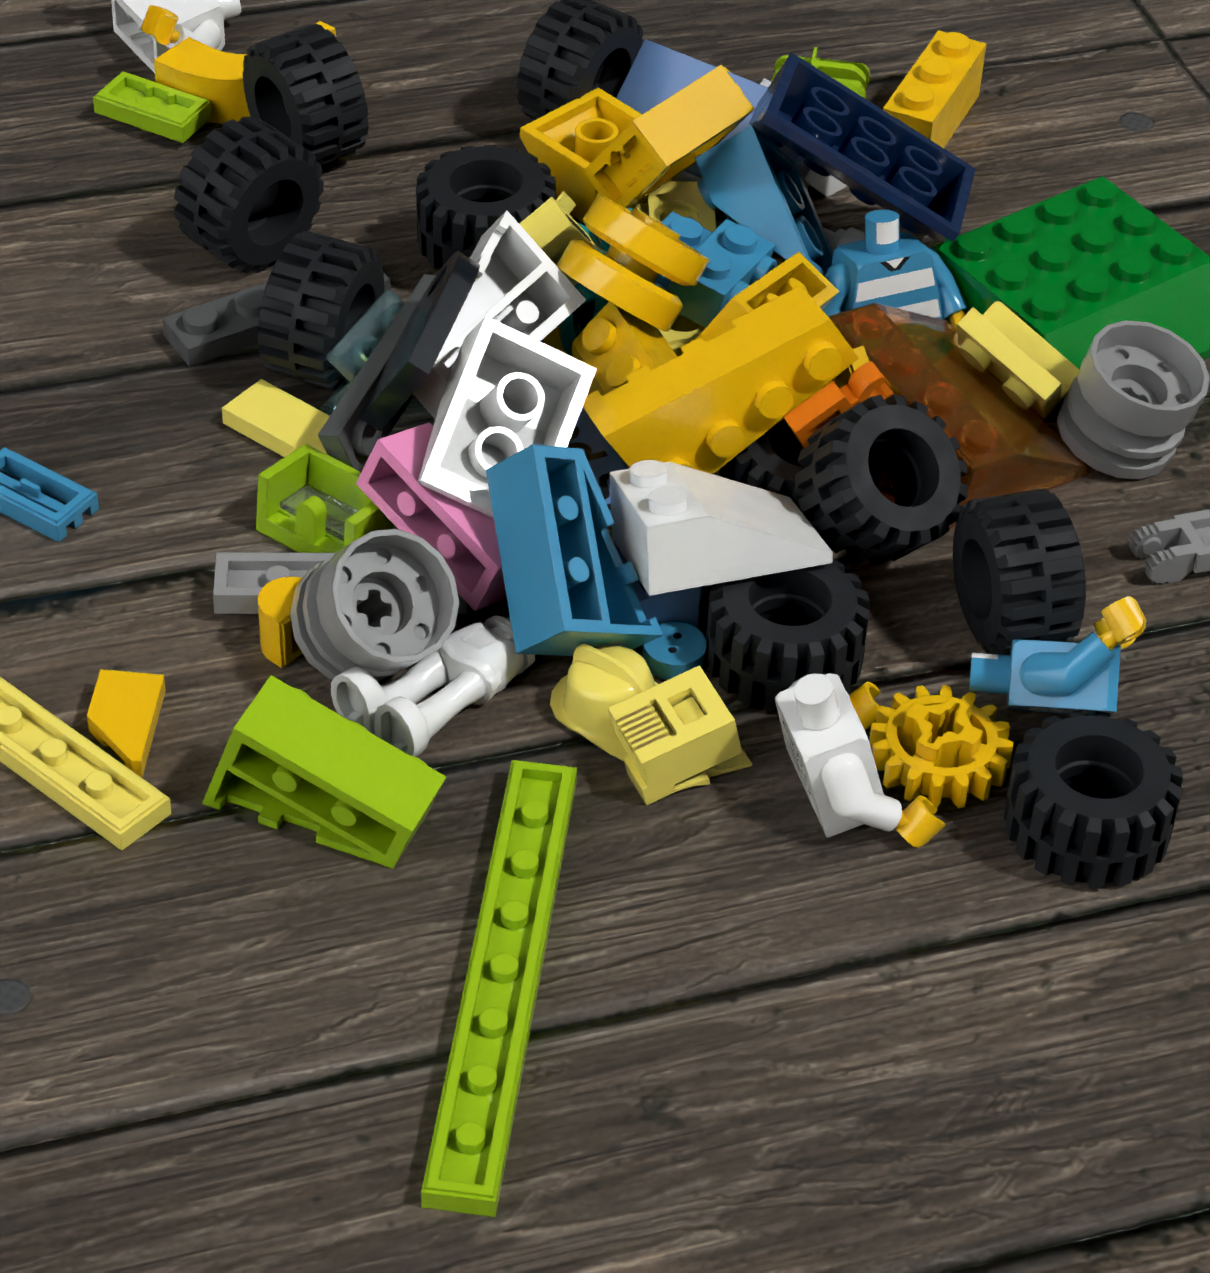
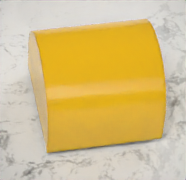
(275, 622)

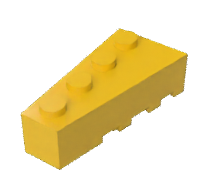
(725, 388)

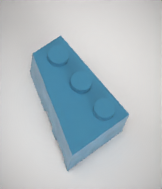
(559, 557)

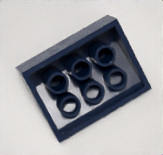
(865, 149)

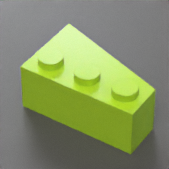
(323, 774)

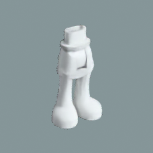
(470, 664)

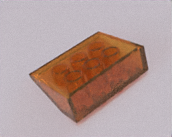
(998, 439)

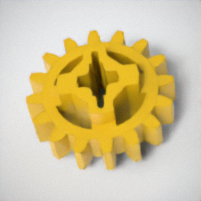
(940, 746)

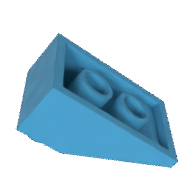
(765, 192)

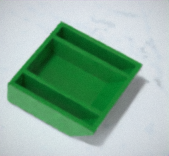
(1083, 266)

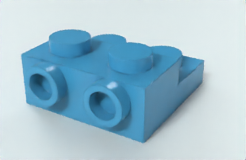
(736, 262)

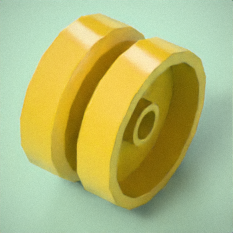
(637, 255)

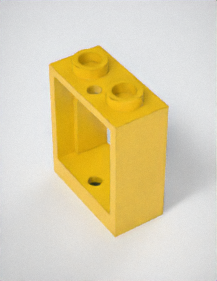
(669, 138)

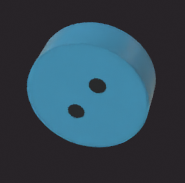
(676, 651)

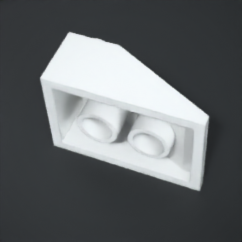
(496, 403)
(705, 529)

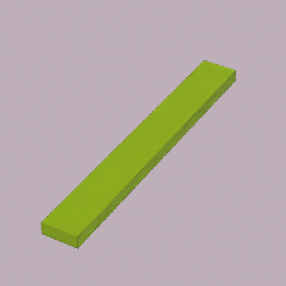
(500, 993)

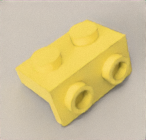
(1018, 356)

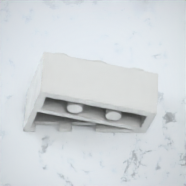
(514, 287)

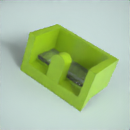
(315, 503)

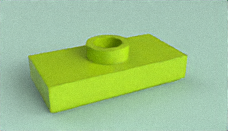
(152, 107)

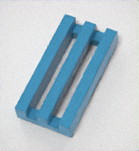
(36, 510)

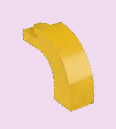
(209, 75)

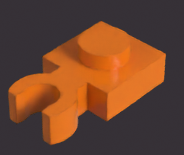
(832, 401)

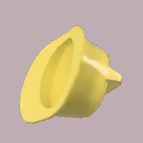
(594, 683)

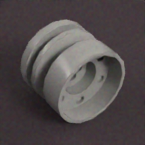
(1132, 399)
(375, 605)

